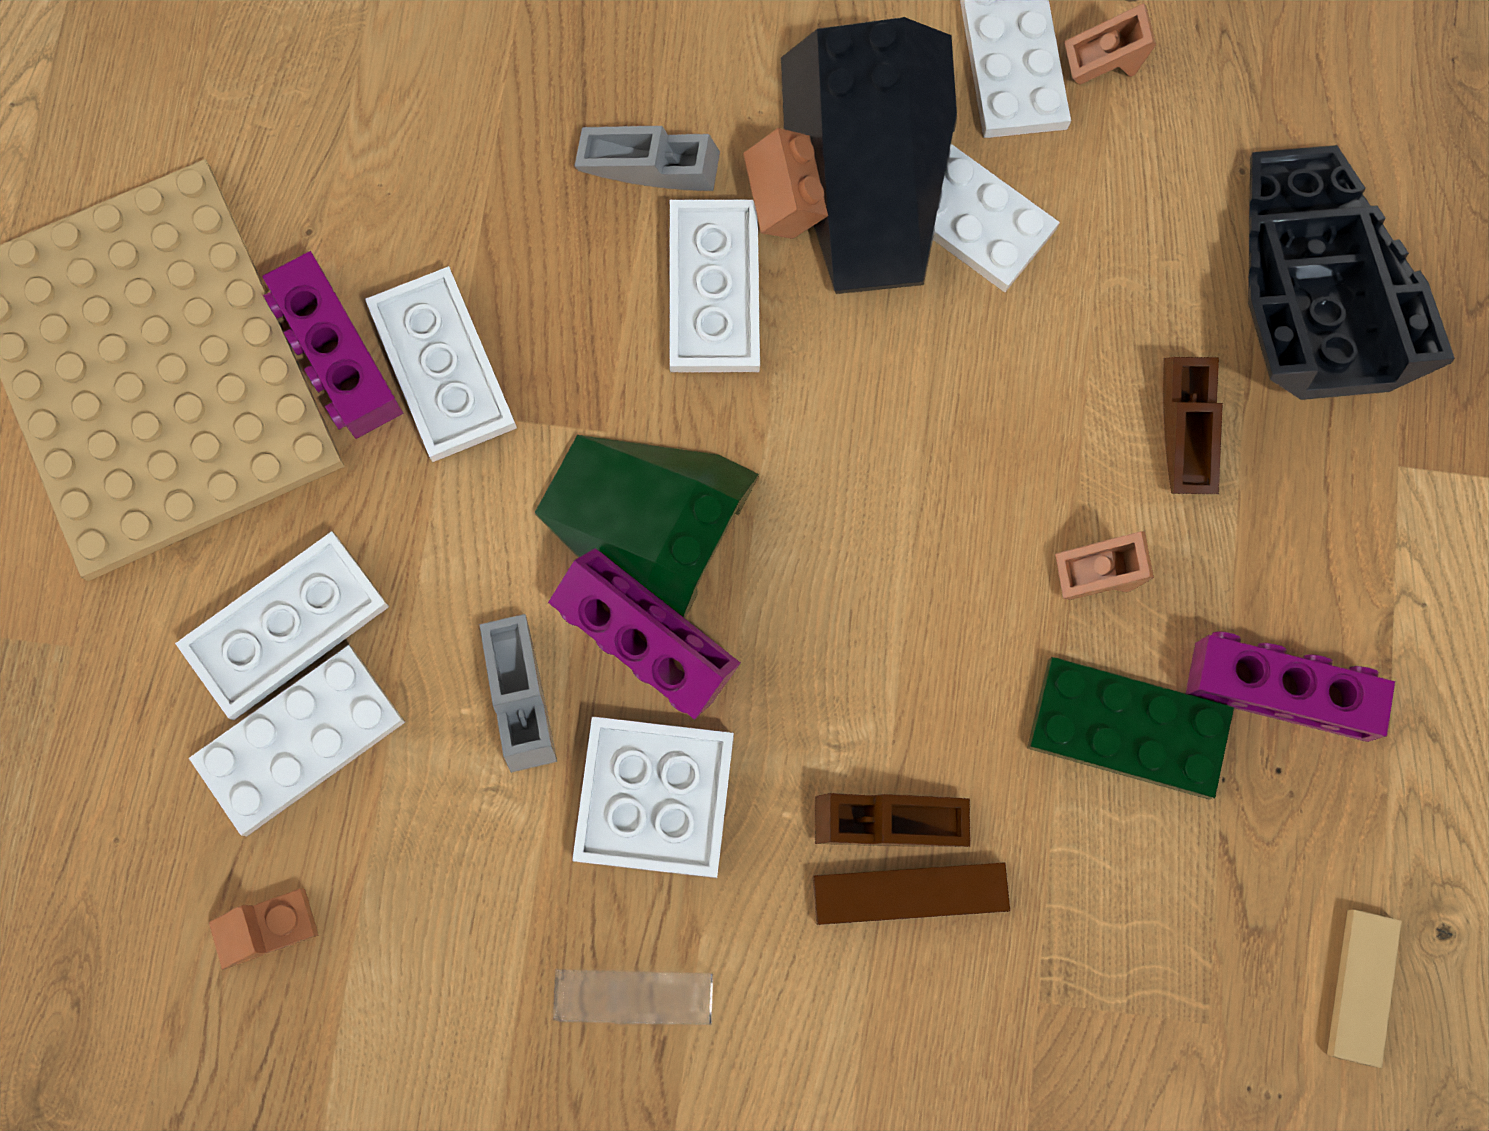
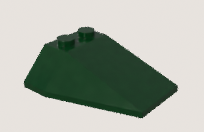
(646, 510)

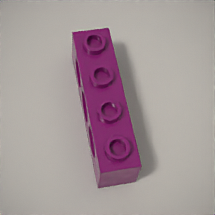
(305, 284)
(667, 633)
(1364, 695)

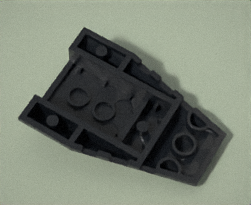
(881, 136)
(1331, 284)

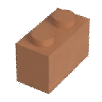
(785, 183)

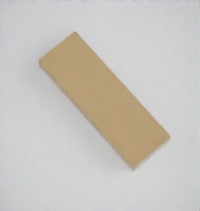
(1364, 988)

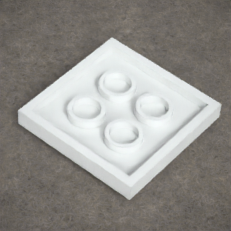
(653, 797)

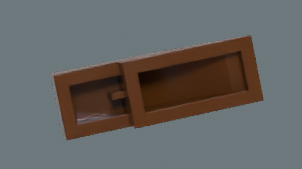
(1192, 424)
(892, 820)

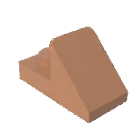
(1118, 42)
(1105, 566)
(262, 928)

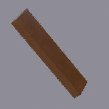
(911, 893)

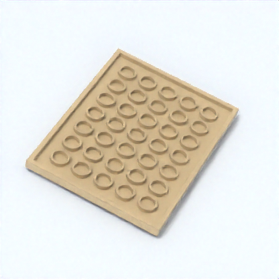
(152, 371)

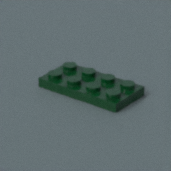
(1131, 728)

